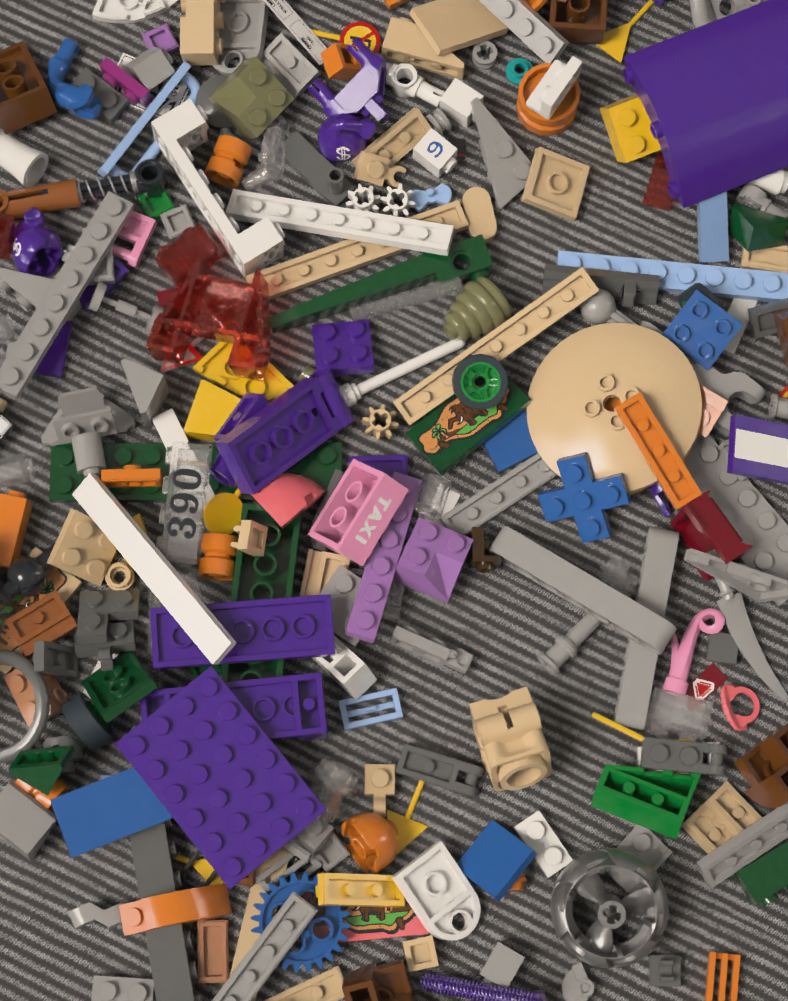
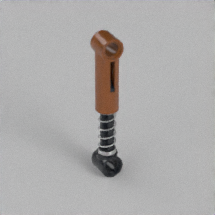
(71, 192)

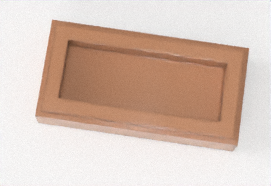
(213, 951)

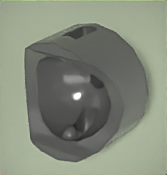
(78, 754)

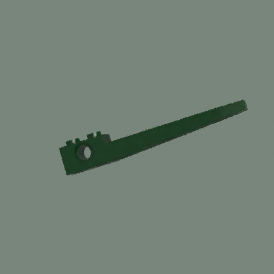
(391, 281)

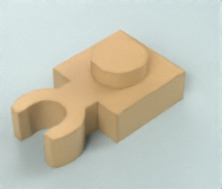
(375, 169)

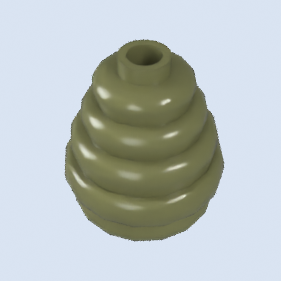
(476, 310)

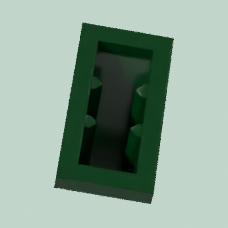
(757, 228)
(41, 766)

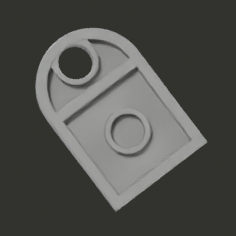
(243, 32)

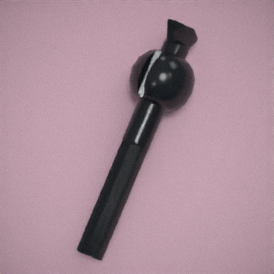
(26, 577)

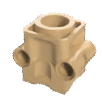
(511, 740)

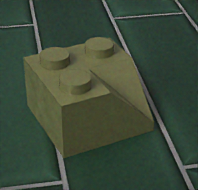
(251, 98)

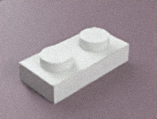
(541, 838)

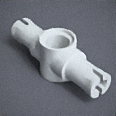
(415, 88)

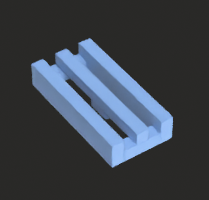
(374, 720)

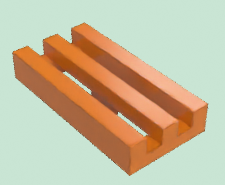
(712, 956)

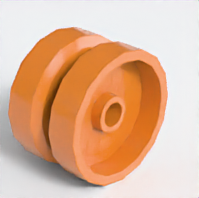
(563, 115)

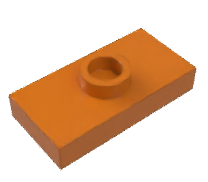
(132, 477)

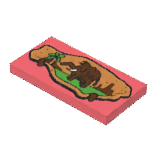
(371, 922)

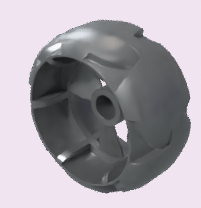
(597, 944)

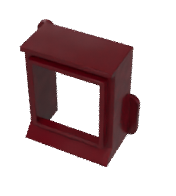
(706, 528)

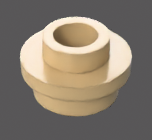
(113, 570)

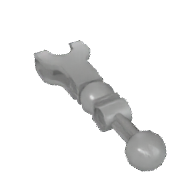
(602, 309)

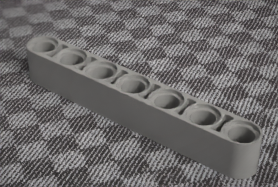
(582, 590)
(639, 661)

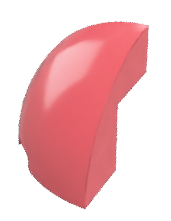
(288, 497)

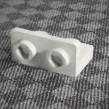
(554, 87)

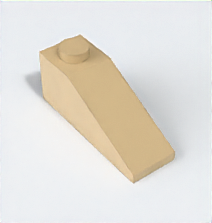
(408, 45)

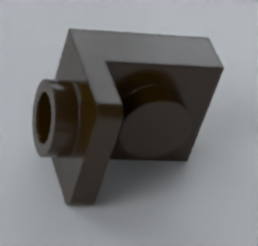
(479, 547)

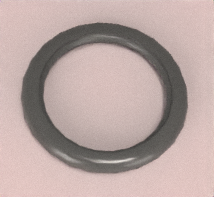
(42, 703)

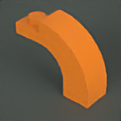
(175, 908)

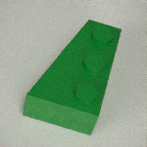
(646, 797)

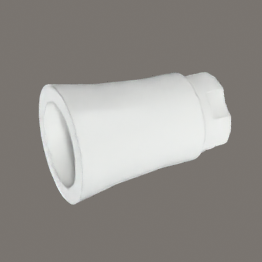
(22, 160)

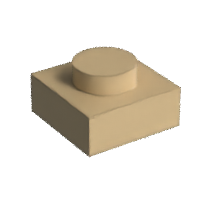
(420, 953)

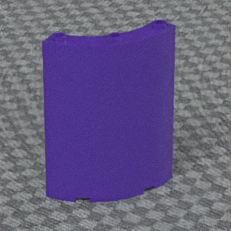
(718, 100)

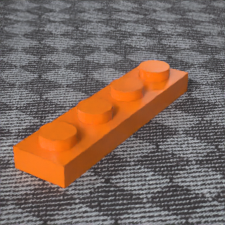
(657, 451)

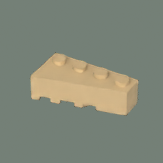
(200, 31)

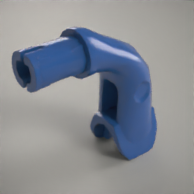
(71, 97)

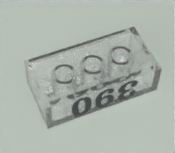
(186, 500)

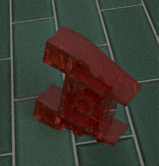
(219, 312)

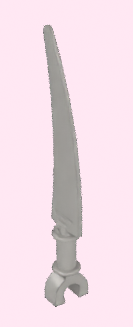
(740, 628)

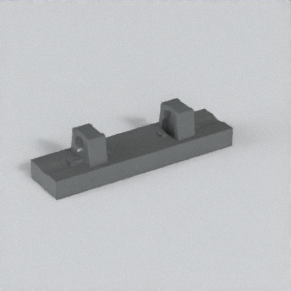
(637, 287)

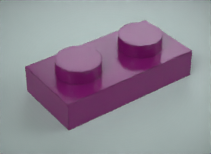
(118, 77)

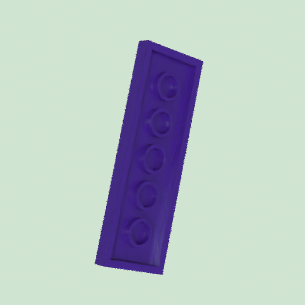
(260, 627)

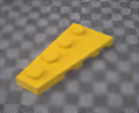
(215, 368)

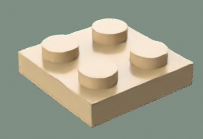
(555, 183)
(82, 549)

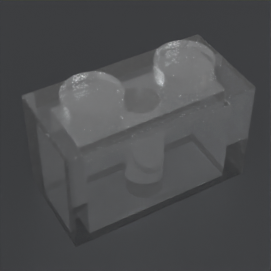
(678, 714)

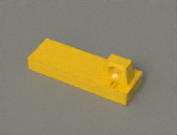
(358, 890)

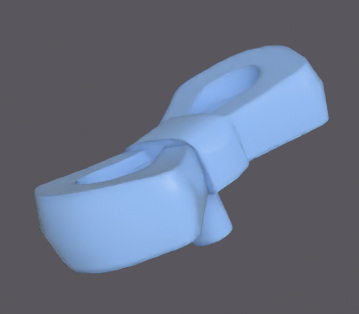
(441, 195)

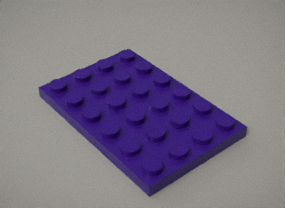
(220, 777)

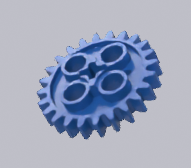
(311, 948)

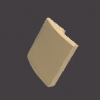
(720, 818)

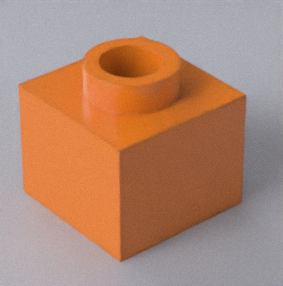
(339, 62)

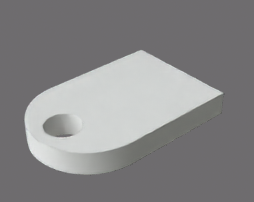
(438, 892)

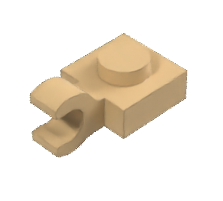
(380, 783)

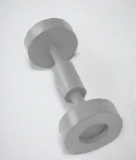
(122, 306)

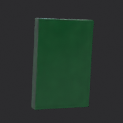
(119, 688)

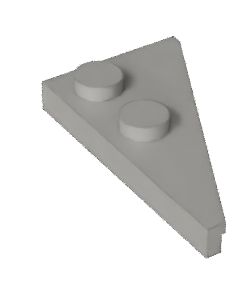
(504, 159)
(741, 577)

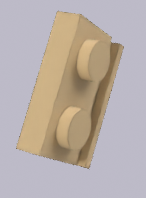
(319, 570)

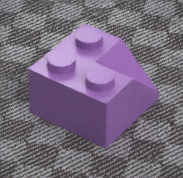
(433, 559)

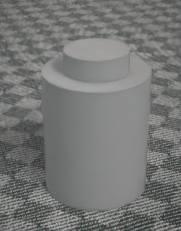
(88, 453)

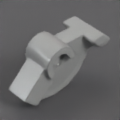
(577, 985)

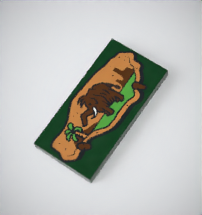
(457, 430)

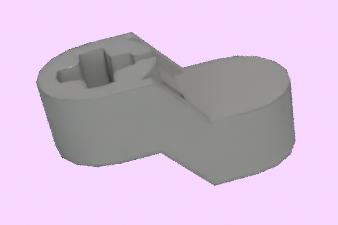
(90, 913)

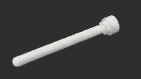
(353, 392)

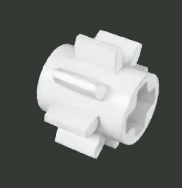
(360, 195)
(401, 195)

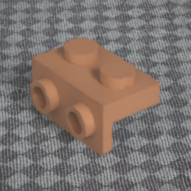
(25, 698)

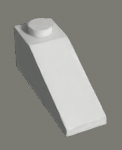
(347, 670)

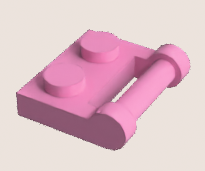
(136, 231)

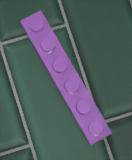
(381, 567)

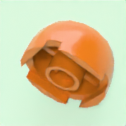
(372, 840)

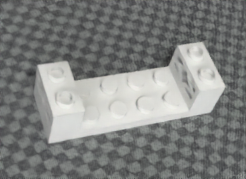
(176, 136)

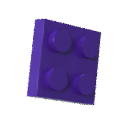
(343, 347)

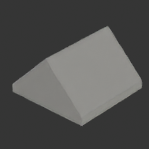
(147, 388)
(24, 820)

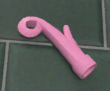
(683, 653)

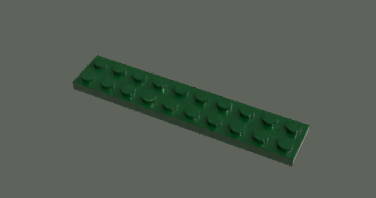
(64, 479)

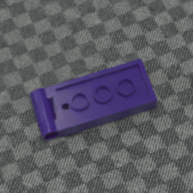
(285, 431)

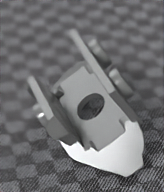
(83, 413)

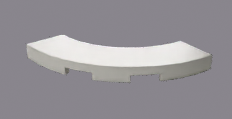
(130, 10)

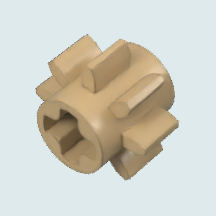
(382, 415)

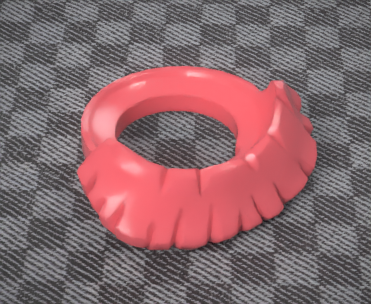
(738, 722)

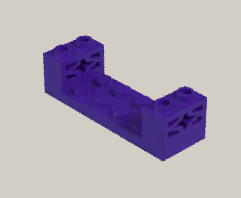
(280, 705)

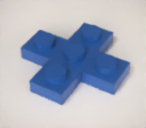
(584, 497)

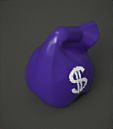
(344, 136)
(36, 247)

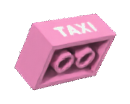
(358, 512)

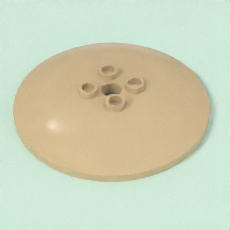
(604, 364)

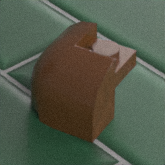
(767, 769)
(379, 983)

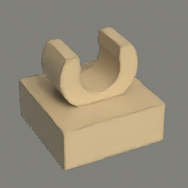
(251, 537)

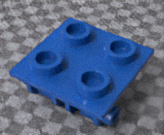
(702, 329)

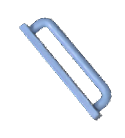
(180, 74)

